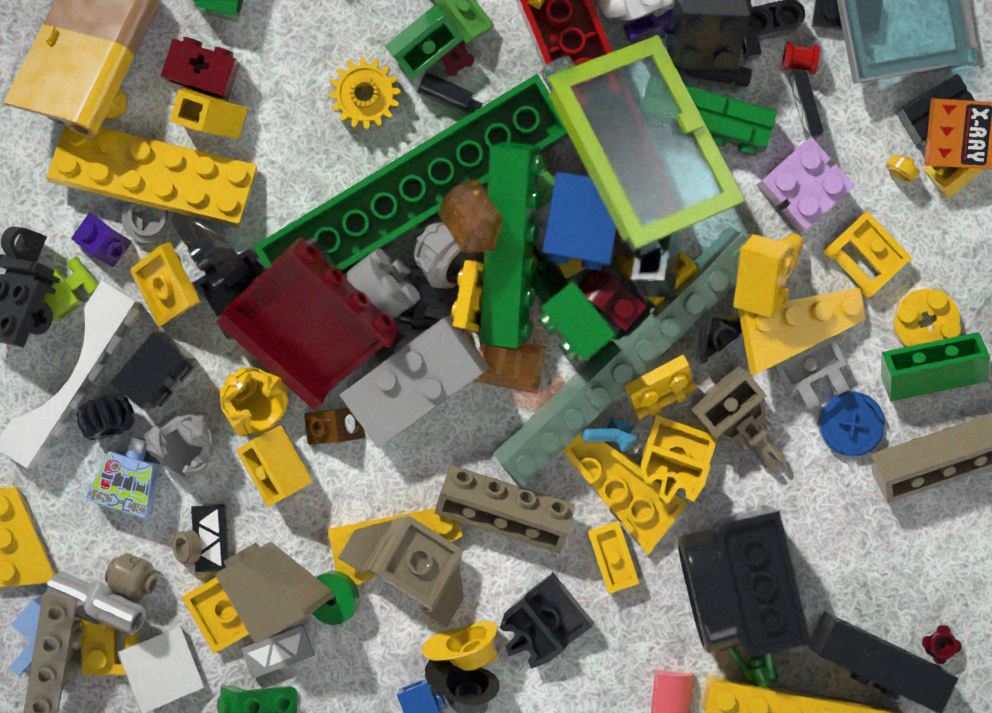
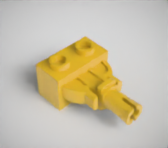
(764, 271)

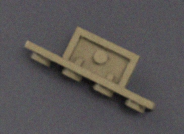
(53, 653)

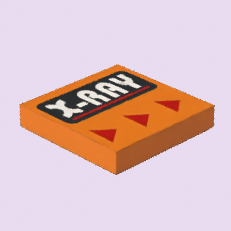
(959, 134)

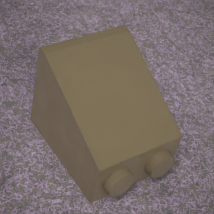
(270, 589)

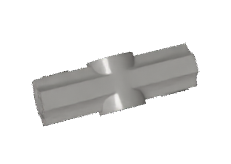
(99, 603)

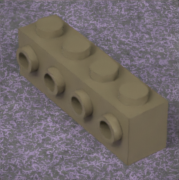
(934, 459)
(505, 509)

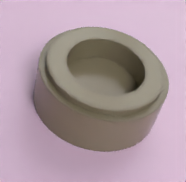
(187, 547)

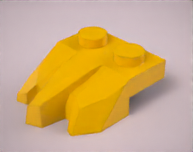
(677, 458)

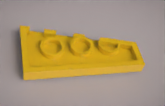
(798, 326)
(624, 490)
(339, 535)

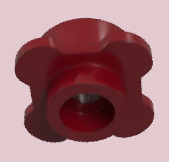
(464, 59)
(950, 647)

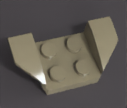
(411, 561)

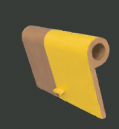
(81, 60)

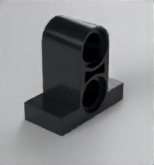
(773, 24)

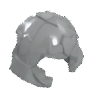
(435, 251)
(182, 442)

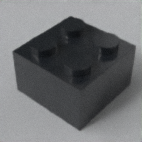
(707, 33)
(154, 370)

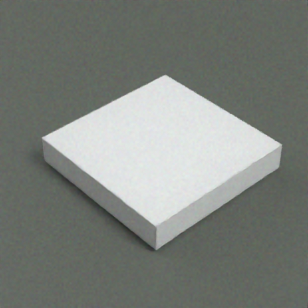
(160, 669)

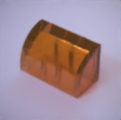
(471, 217)
(513, 367)

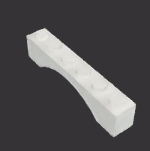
(106, 317)

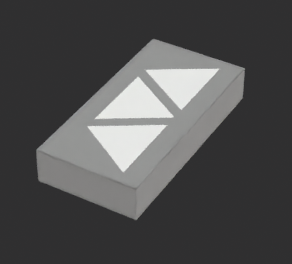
(278, 651)

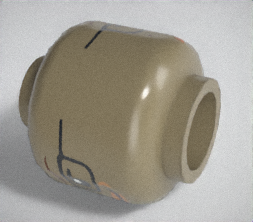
(131, 577)

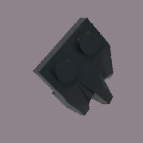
(545, 621)

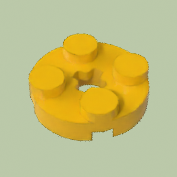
(935, 304)

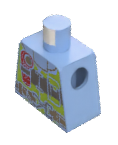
(126, 480)

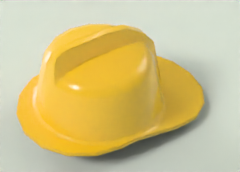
(464, 646)

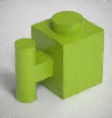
(66, 296)

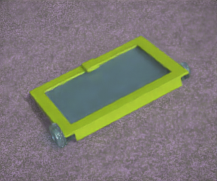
(642, 141)

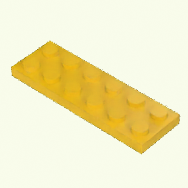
(154, 174)

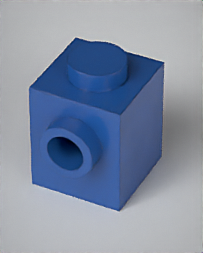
(420, 698)

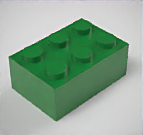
(575, 323)

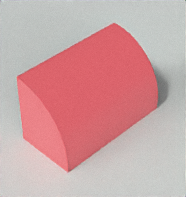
(672, 692)

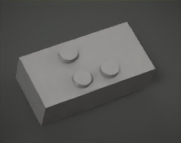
(414, 381)

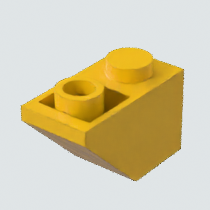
(208, 113)

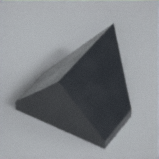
(716, 333)

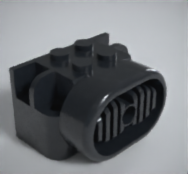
(744, 585)

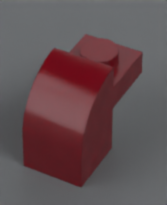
(611, 298)

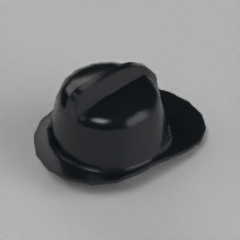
(463, 689)

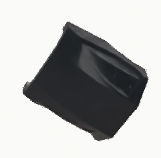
(212, 254)

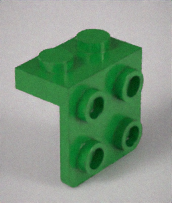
(264, 700)

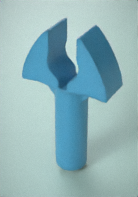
(616, 431)

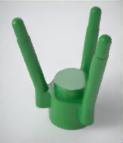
(760, 668)

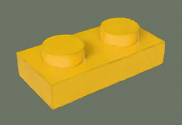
(613, 556)

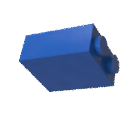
(578, 224)

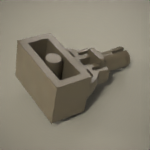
(733, 411)

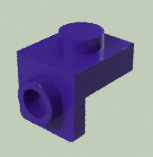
(101, 240)

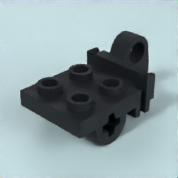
(24, 287)

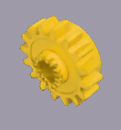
(357, 78)

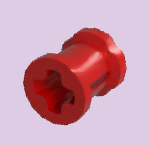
(800, 58)

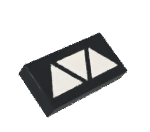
(806, 105)
(211, 527)

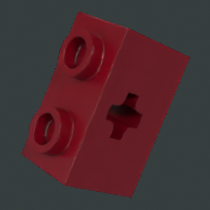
(181, 70)

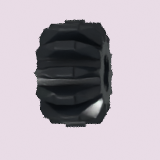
(105, 416)

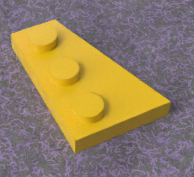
(21, 551)

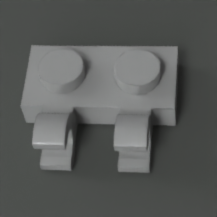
(810, 365)

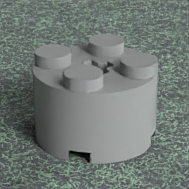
(384, 282)

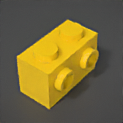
(274, 465)

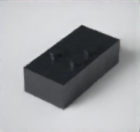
(887, 665)

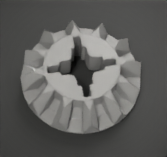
(135, 225)

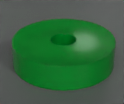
(346, 598)

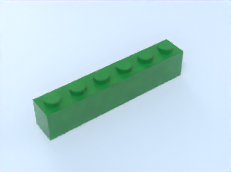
(510, 266)

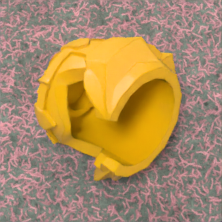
(253, 400)

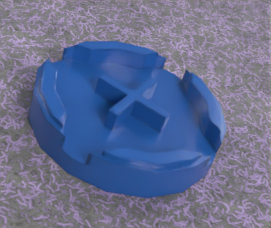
(851, 424)

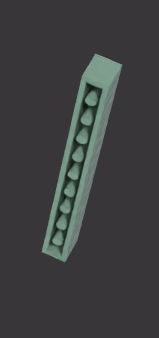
(621, 362)

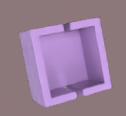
(806, 184)

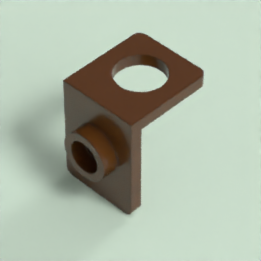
(329, 427)

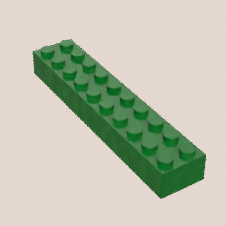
(414, 185)

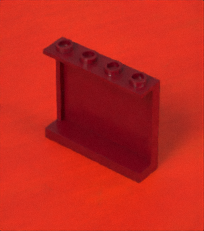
(307, 323)

